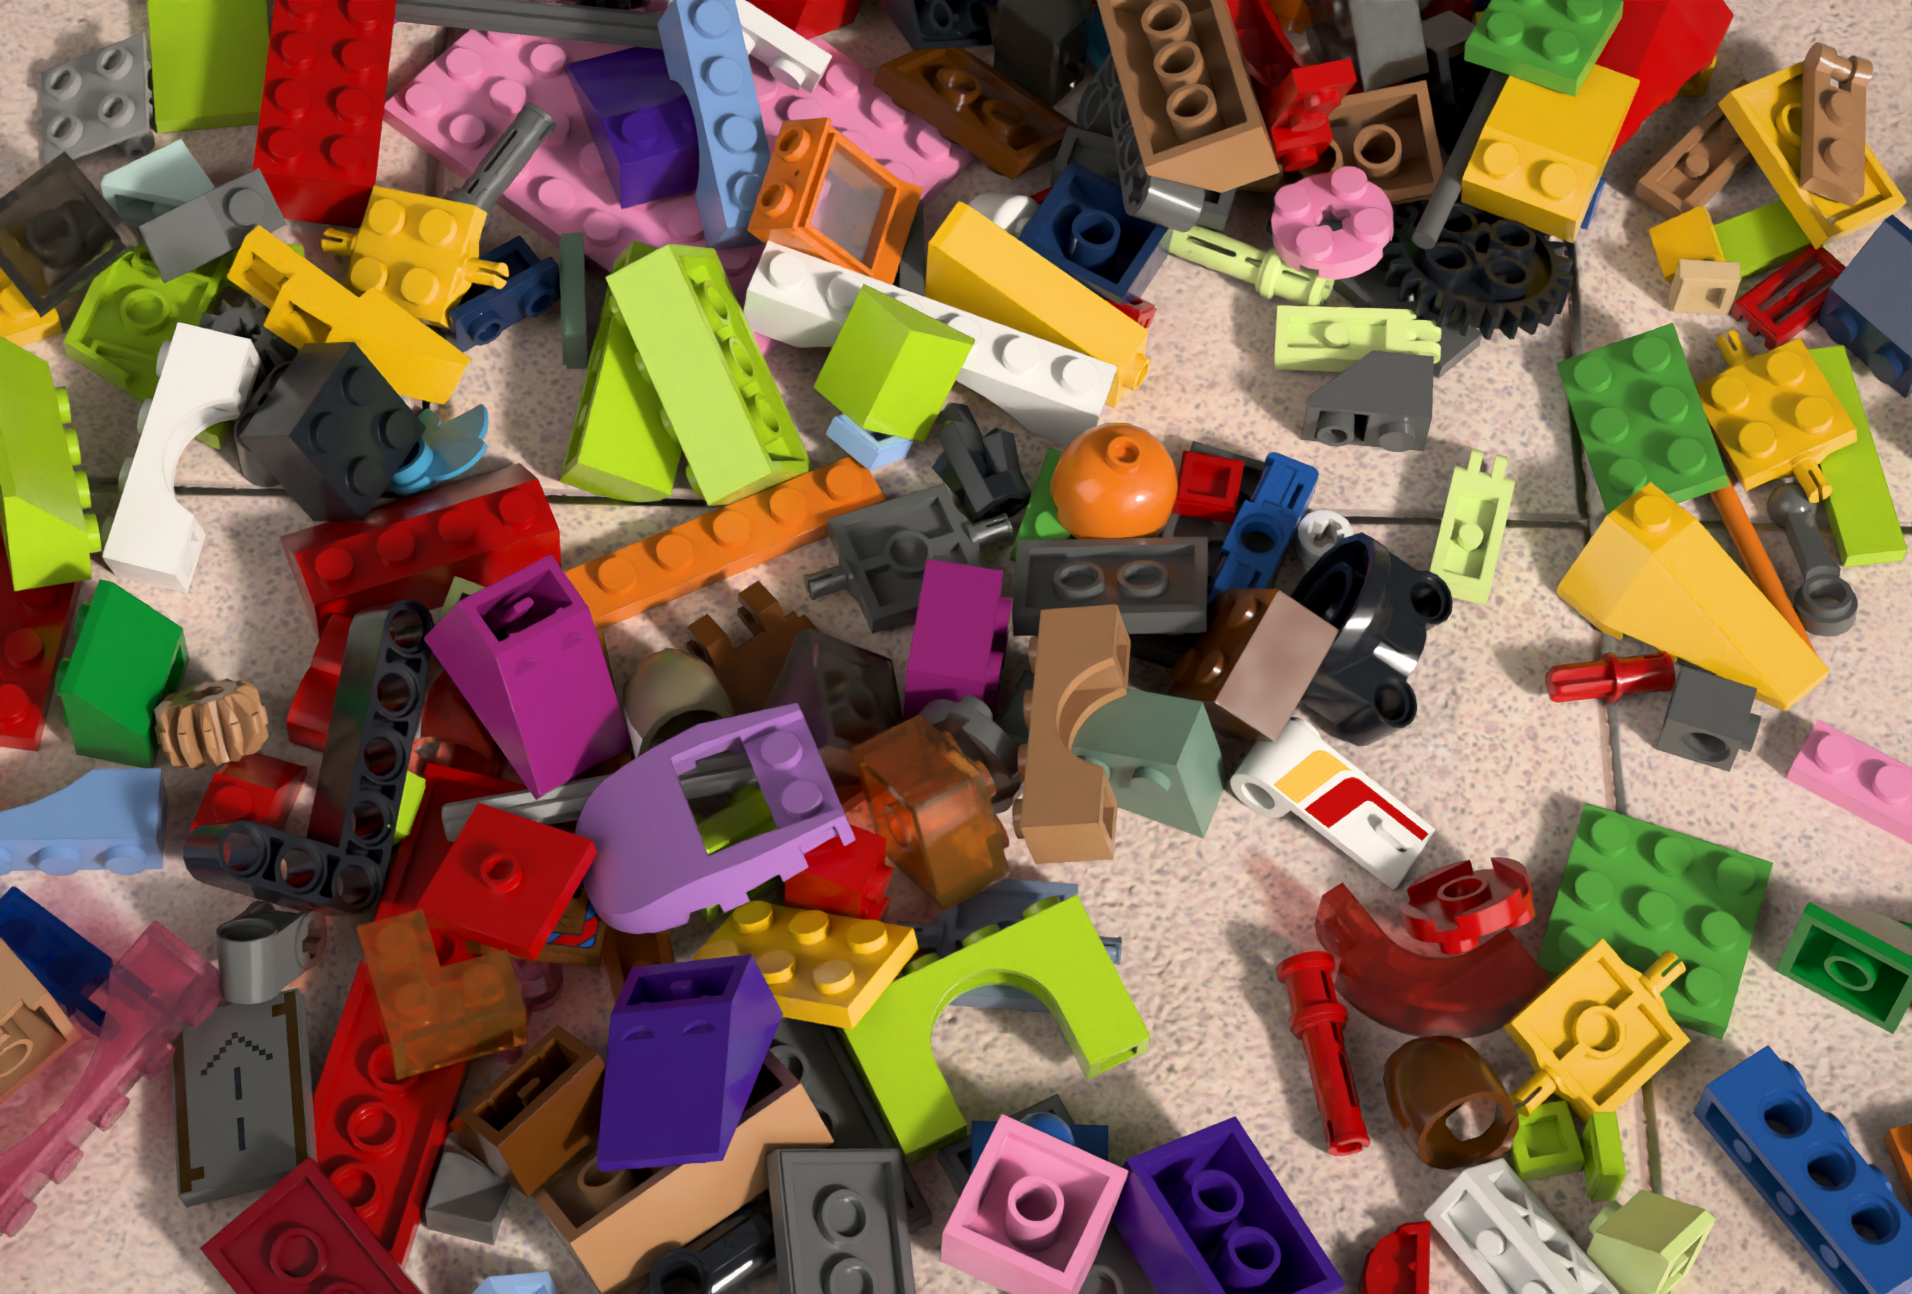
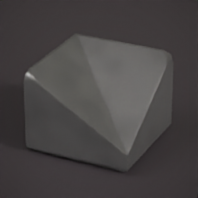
(467, 1199)

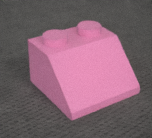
(1032, 1212)

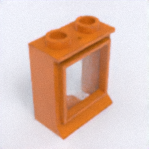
(834, 201)

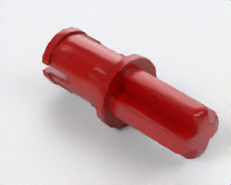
(1610, 677)

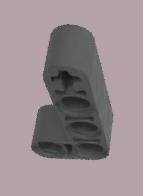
(1144, 196)

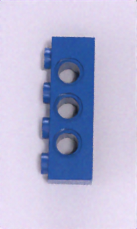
(1778, 1168)

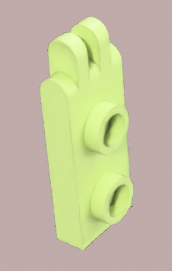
(1340, 336)
(1473, 528)

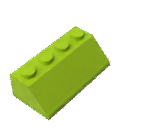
(707, 373)
(39, 491)

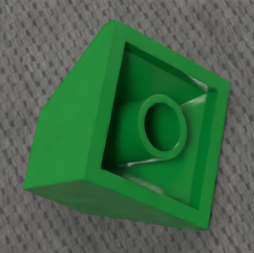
(1853, 960)

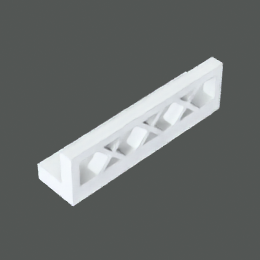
(1512, 1236)

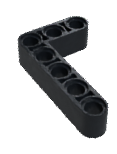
(343, 782)

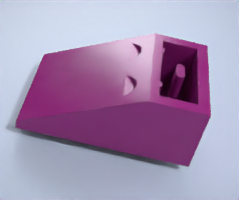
(534, 674)

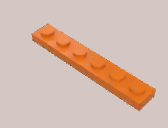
(722, 542)

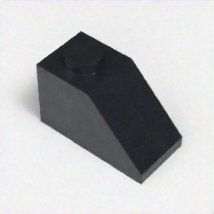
(1451, 80)

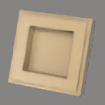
(1704, 287)

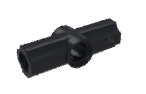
(717, 1260)

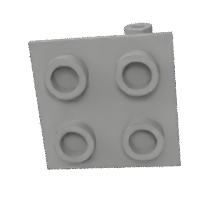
(99, 102)

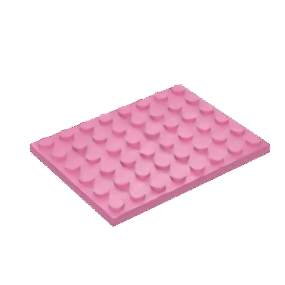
(486, 77)

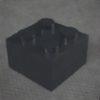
(333, 431)

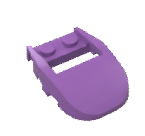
(649, 847)

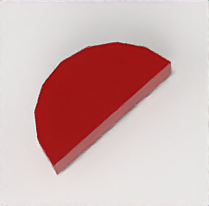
(1399, 1262)

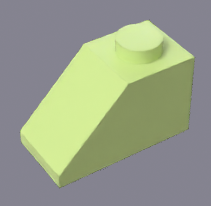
(1648, 1242)

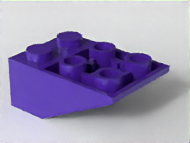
(683, 1061)

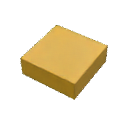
(1685, 237)

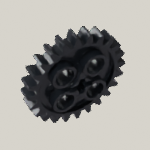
(1479, 272)

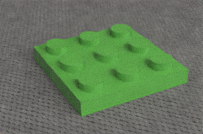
(1658, 894)

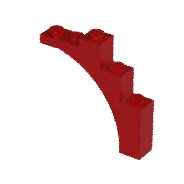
(1289, 91)

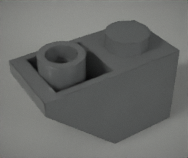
(1375, 403)

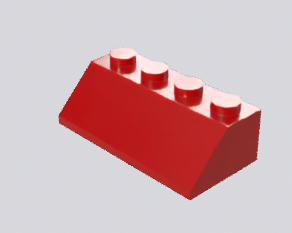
(419, 543)

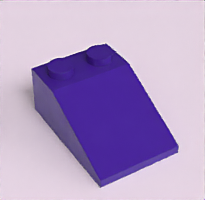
(638, 124)

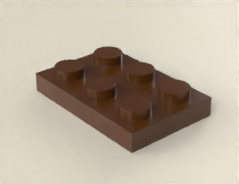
(975, 108)

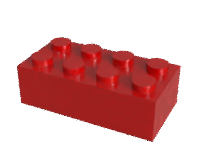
(324, 107)

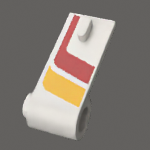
(1334, 799)

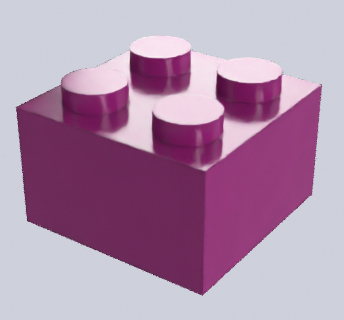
(957, 636)

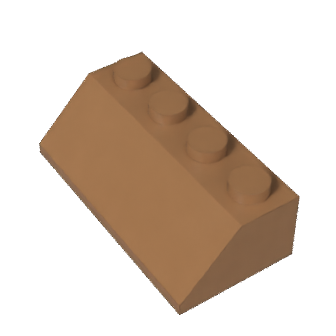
(1188, 92)
(630, 1217)

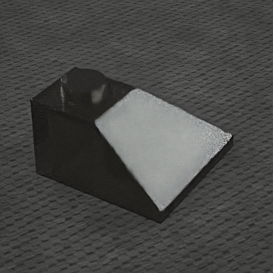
(58, 234)
(843, 697)

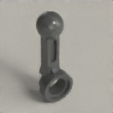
(1795, 514)

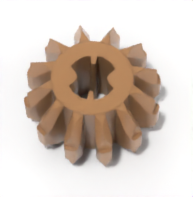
(211, 724)

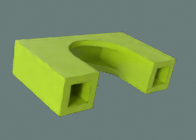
(1048, 955)

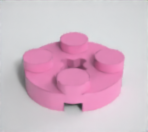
(1325, 197)

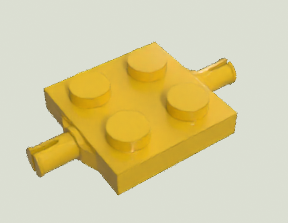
(416, 253)
(1774, 415)
(1596, 1032)

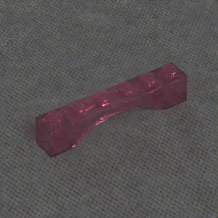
(151, 1000)

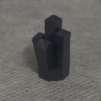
(980, 468)

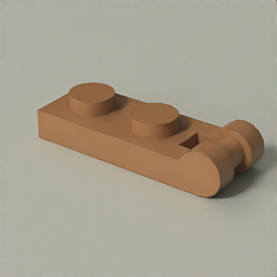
(1834, 124)

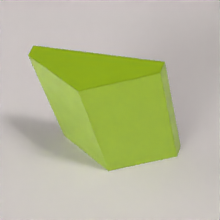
(892, 366)

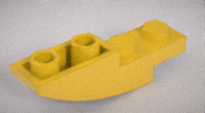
(317, 309)

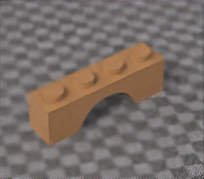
(1076, 668)

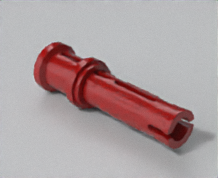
(1320, 1024)

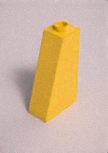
(1005, 281)

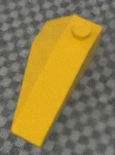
(1675, 588)

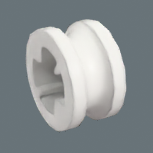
(1316, 526)

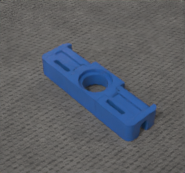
(1274, 510)

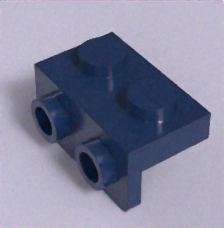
(488, 311)

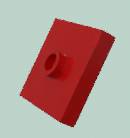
(506, 881)

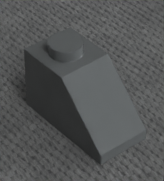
(210, 225)

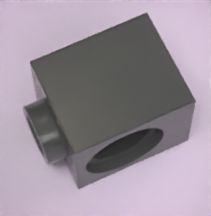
(1709, 719)

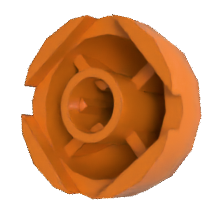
(1114, 483)

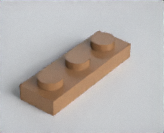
(1695, 166)

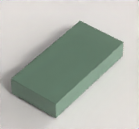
(573, 301)

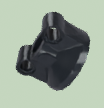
(1382, 625)

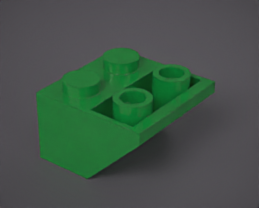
(118, 675)

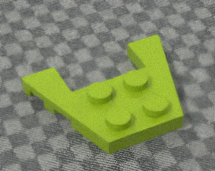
(134, 313)

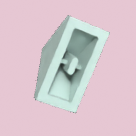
(155, 184)

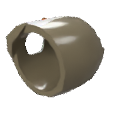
(670, 697)

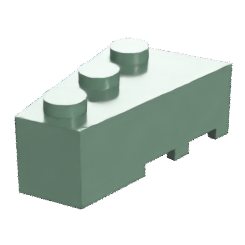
(1153, 752)

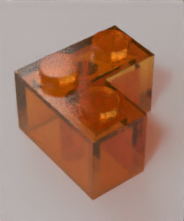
(436, 1012)

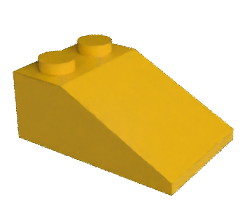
(1547, 151)

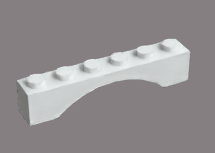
(1031, 379)

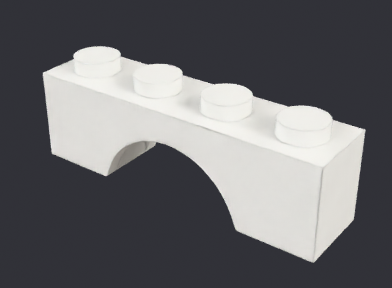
(201, 383)

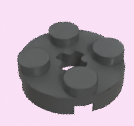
(980, 739)

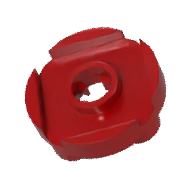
(1462, 904)

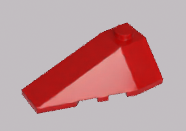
(1663, 48)

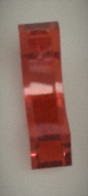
(1422, 993)

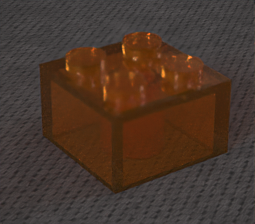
(933, 811)

